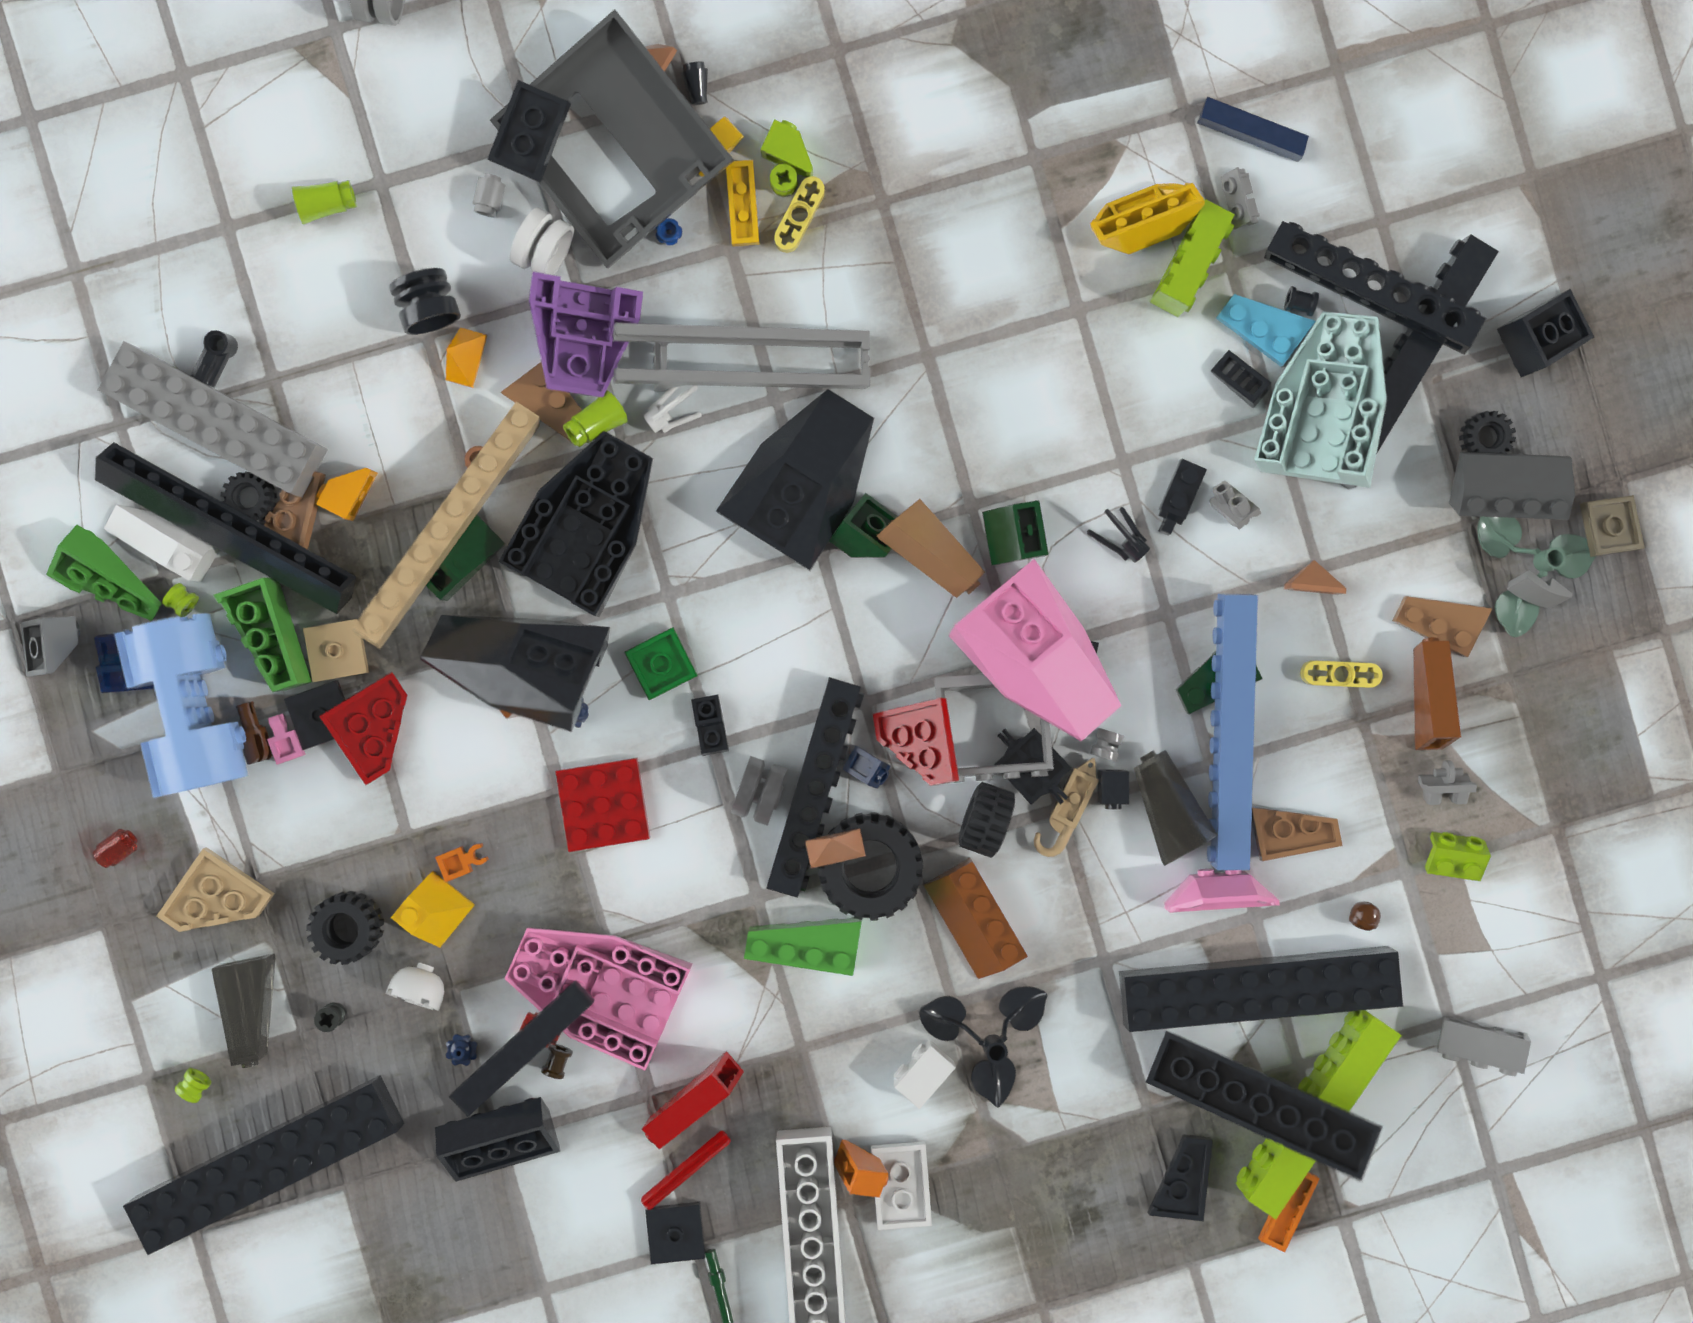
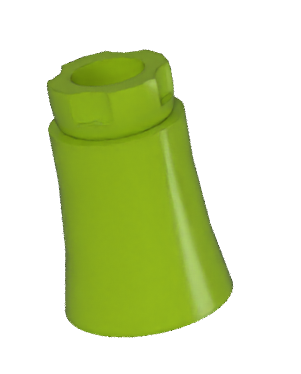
(323, 200)
(599, 416)

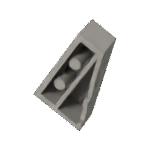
(1484, 1046)

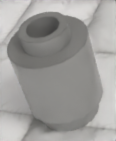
(488, 195)

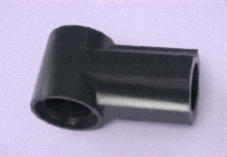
(211, 361)

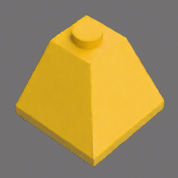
(433, 910)

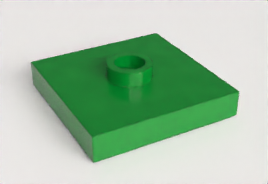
(661, 663)

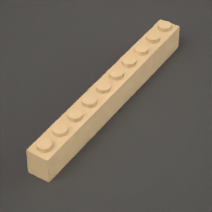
(447, 526)

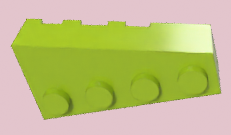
(1192, 259)

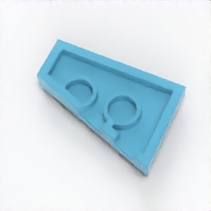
(1265, 327)

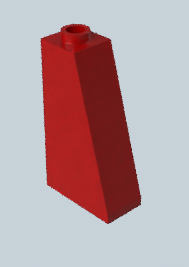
(693, 1101)

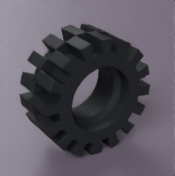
(1493, 420)
(264, 490)

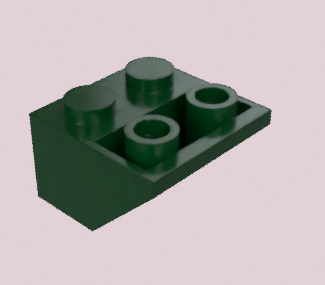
(1015, 533)

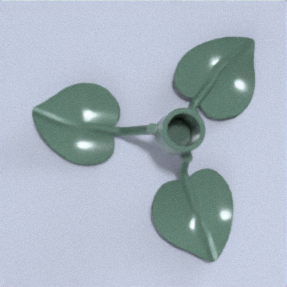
(1566, 555)

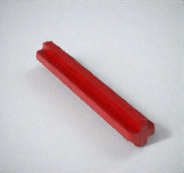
(685, 1170)

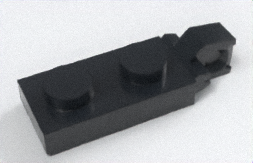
(1180, 495)

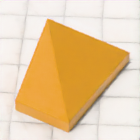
(464, 357)

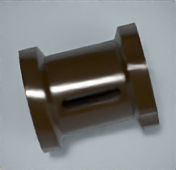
(556, 1061)

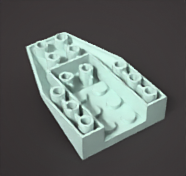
(1328, 404)

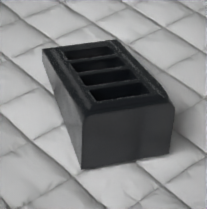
(1243, 393)

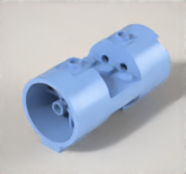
(172, 658)

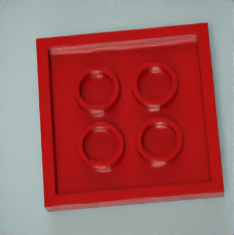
(602, 804)

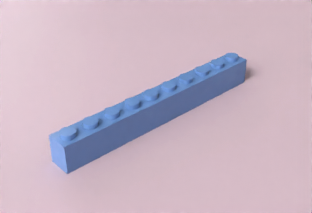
(1233, 730)

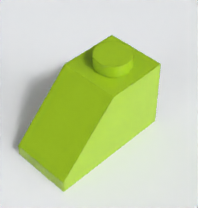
(786, 146)

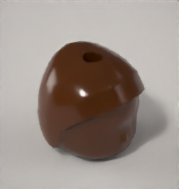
(1365, 916)

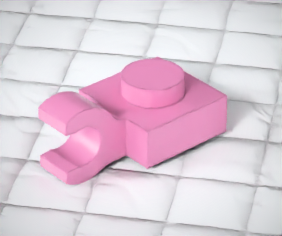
(285, 744)

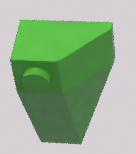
(90, 565)

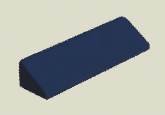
(1253, 129)

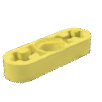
(815, 200)
(1360, 667)

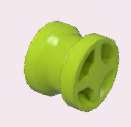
(781, 185)
(180, 600)
(192, 1085)

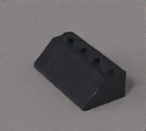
(496, 1139)

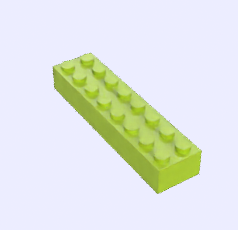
(1338, 1078)

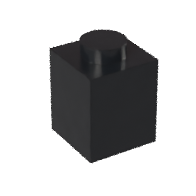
(1113, 788)

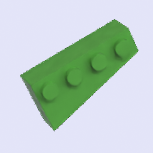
(807, 945)

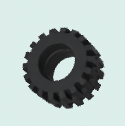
(987, 819)
(325, 937)

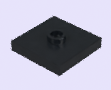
(306, 711)
(675, 1233)

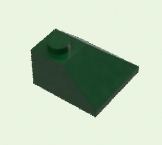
(860, 529)

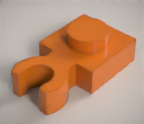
(457, 862)

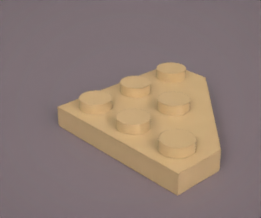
(213, 895)

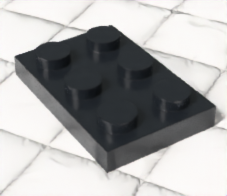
(529, 131)

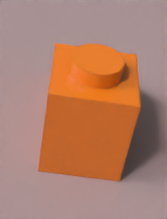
(860, 1170)

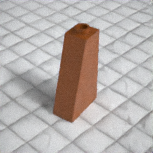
(1434, 696)

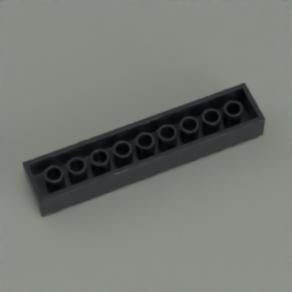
(1260, 988)
(264, 1165)

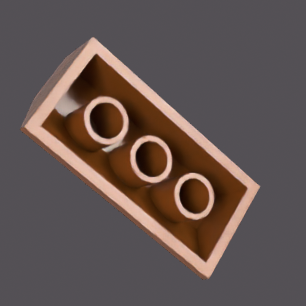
(975, 919)

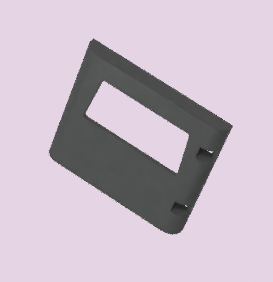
(648, 122)

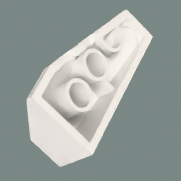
(162, 541)

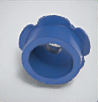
(669, 239)

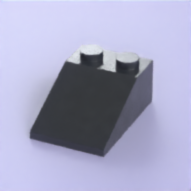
(1545, 333)

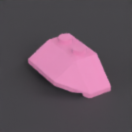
(1219, 891)

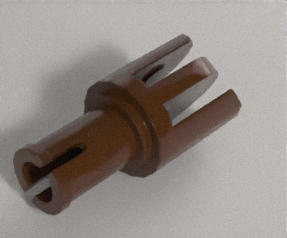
(256, 745)

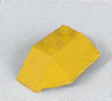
(1147, 216)

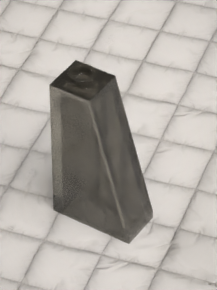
(1171, 808)
(245, 1005)

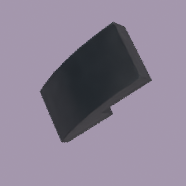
(710, 725)

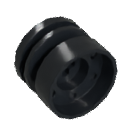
(424, 301)

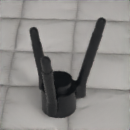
(1133, 546)

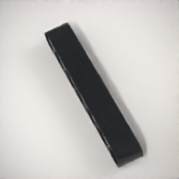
(522, 1048)

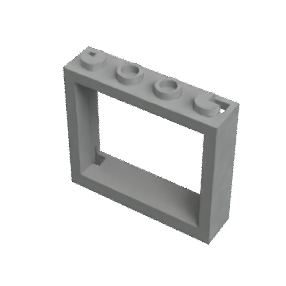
(1009, 771)

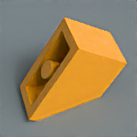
(346, 493)

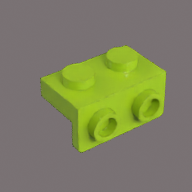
(1457, 856)

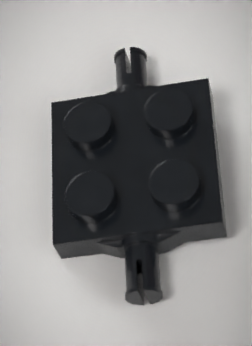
(1030, 750)

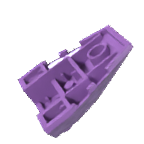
(576, 331)

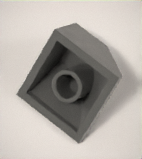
(48, 643)

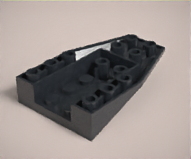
(802, 479)
(584, 524)
(519, 663)

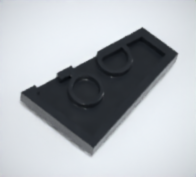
(1185, 1181)

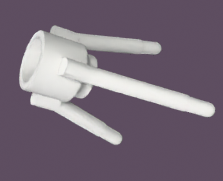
(659, 415)

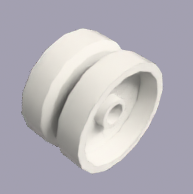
(541, 242)

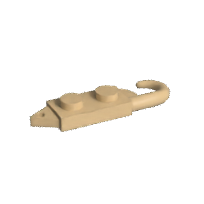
(1066, 816)

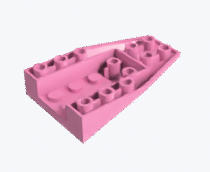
(1038, 653)
(628, 981)

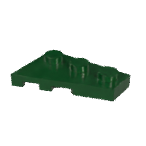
(1196, 689)

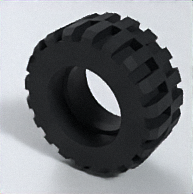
(901, 888)

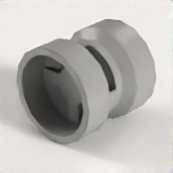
(1107, 744)

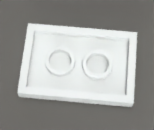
(907, 1194)

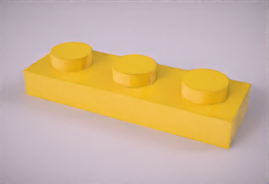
(742, 203)

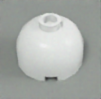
(418, 986)

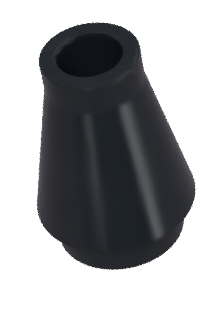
(695, 80)

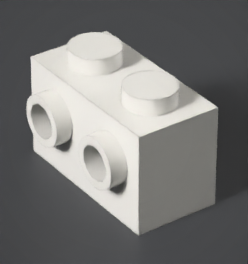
(923, 1073)

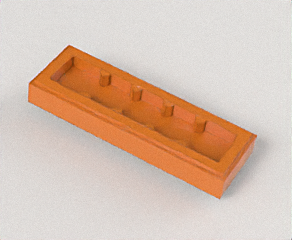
(1281, 1230)

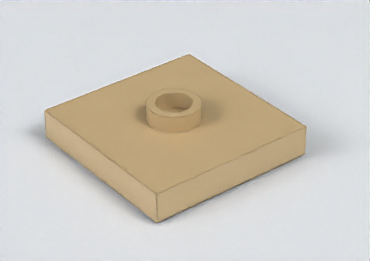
(335, 651)

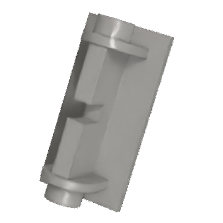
(1236, 187)

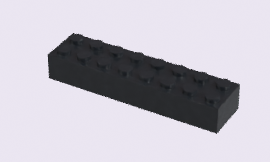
(1265, 1105)

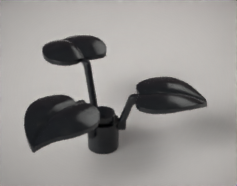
(995, 1076)

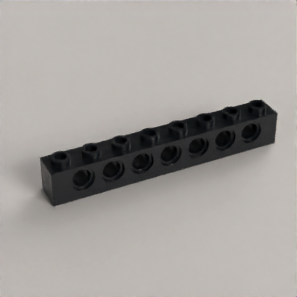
(1380, 301)
(836, 690)

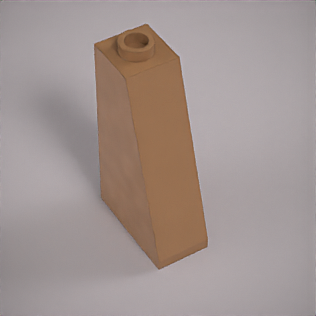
(932, 549)

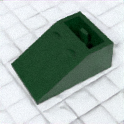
(465, 559)

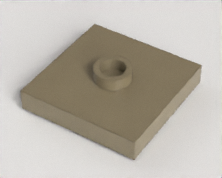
(1612, 526)

